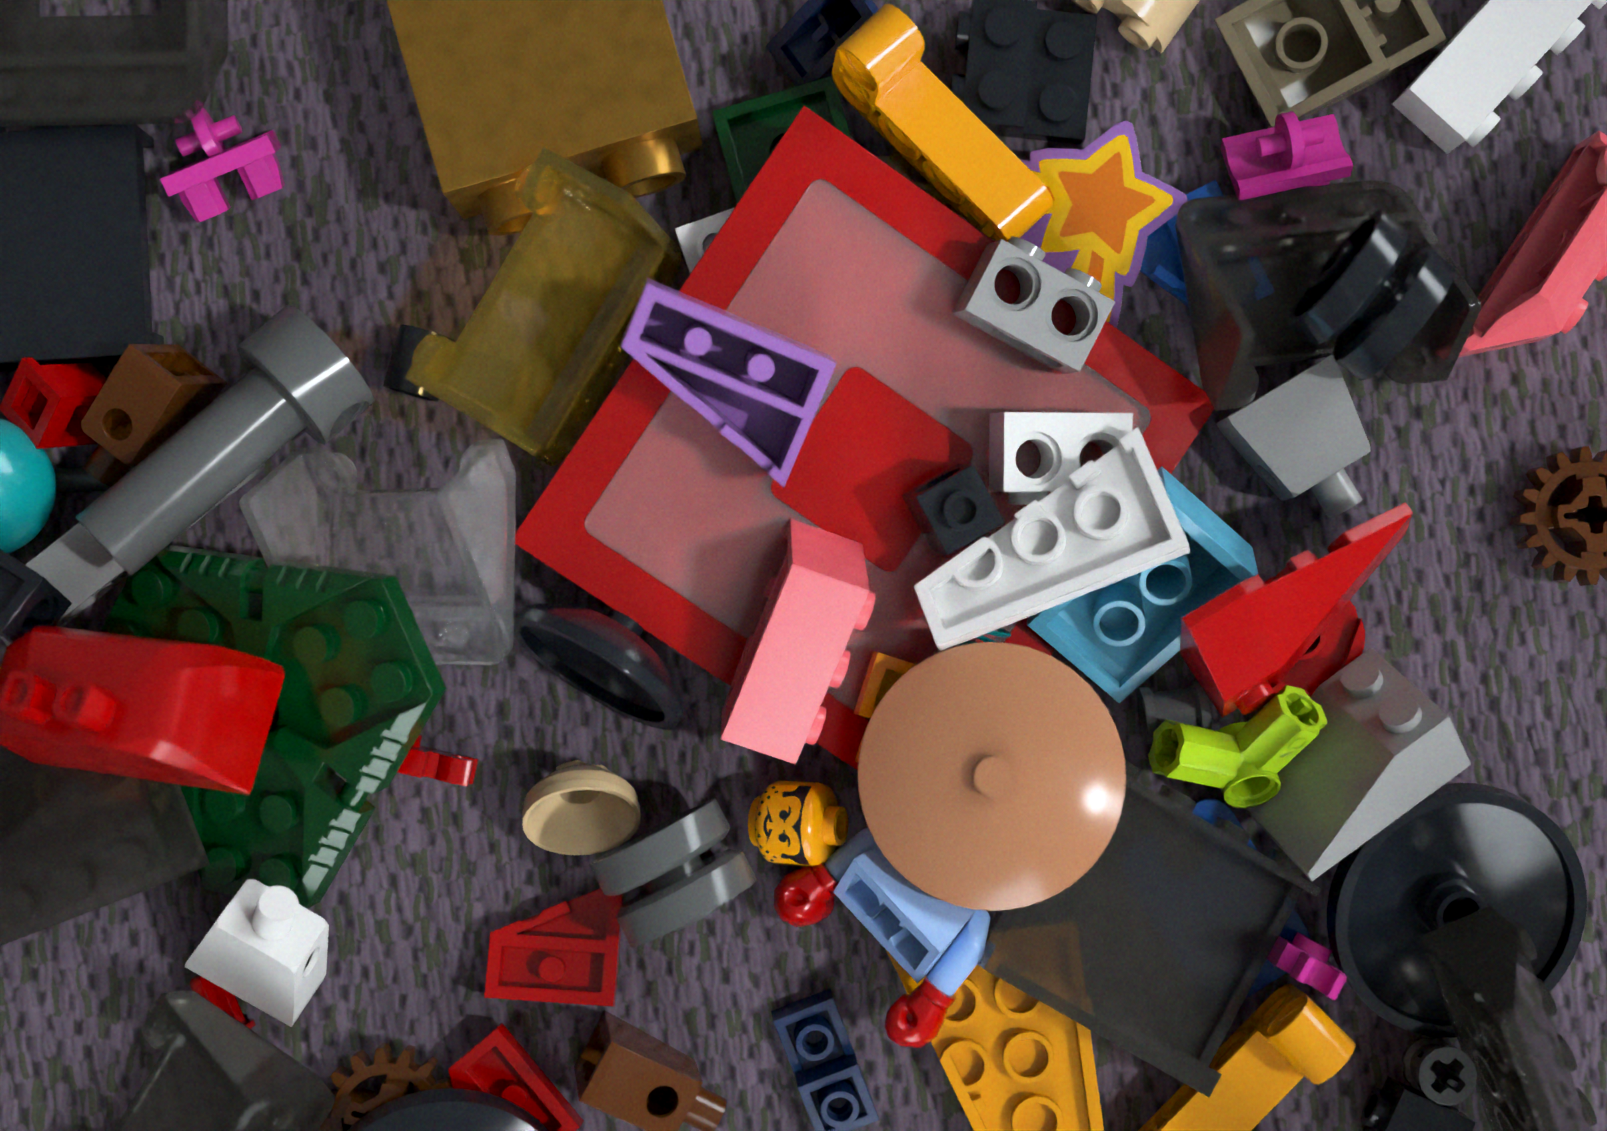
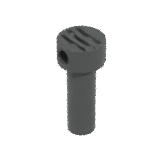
(292, 386)

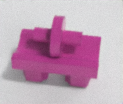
(1286, 156)
(198, 181)

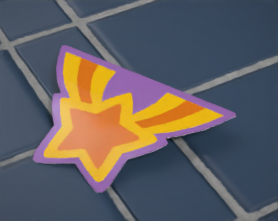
(1100, 210)

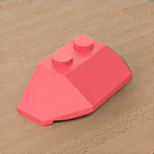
(1551, 260)

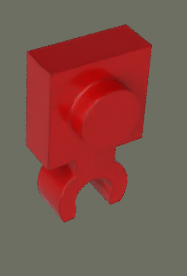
(439, 765)

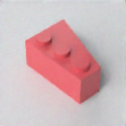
(798, 644)

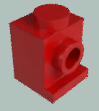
(52, 401)

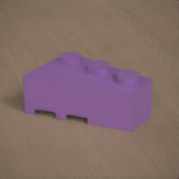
(731, 371)

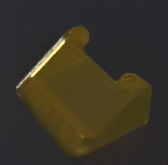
(554, 314)

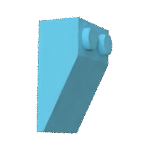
(1135, 624)

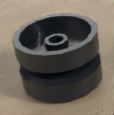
(1372, 296)

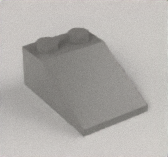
(1364, 769)

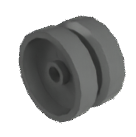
(676, 879)

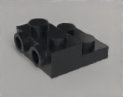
(1026, 69)

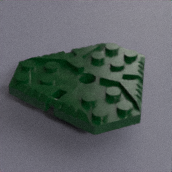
(348, 702)

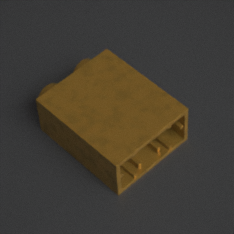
(551, 74)

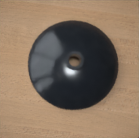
(601, 660)

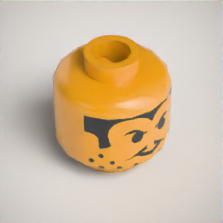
(797, 823)

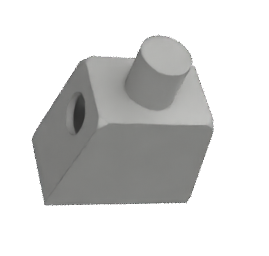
(1303, 437)

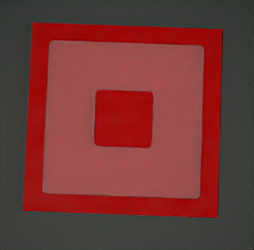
(867, 269)

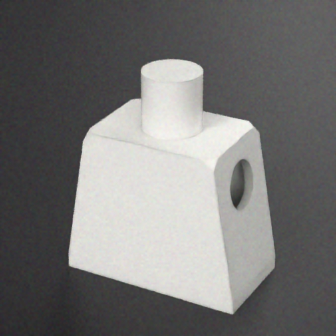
(265, 950)

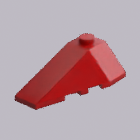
(1259, 631)

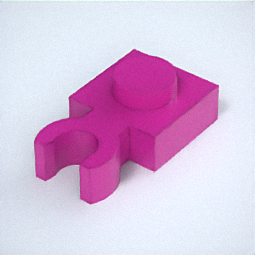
(1308, 964)

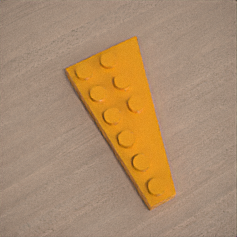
(1015, 1059)

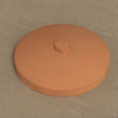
(991, 776)

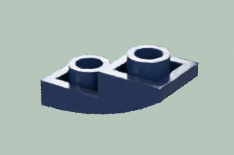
(824, 1064)

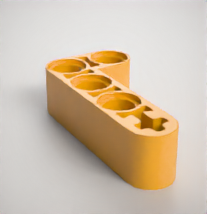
(934, 130)
(1260, 1065)

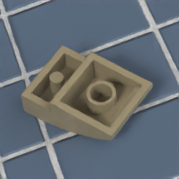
(1324, 50)

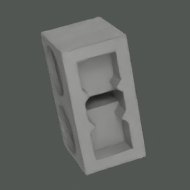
(1028, 321)

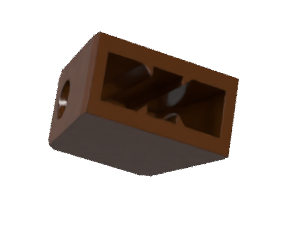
(143, 405)
(626, 1064)

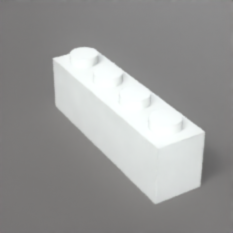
(1485, 63)

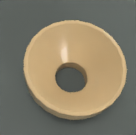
(580, 820)

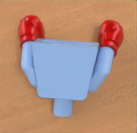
(914, 927)

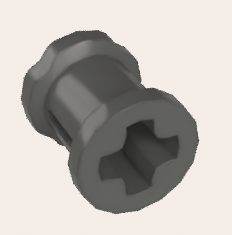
(1181, 705)
(1454, 1061)

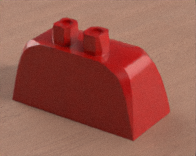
(138, 706)

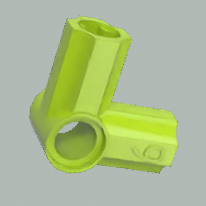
(1243, 755)

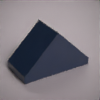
(810, 38)

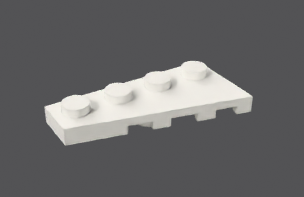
(1077, 539)

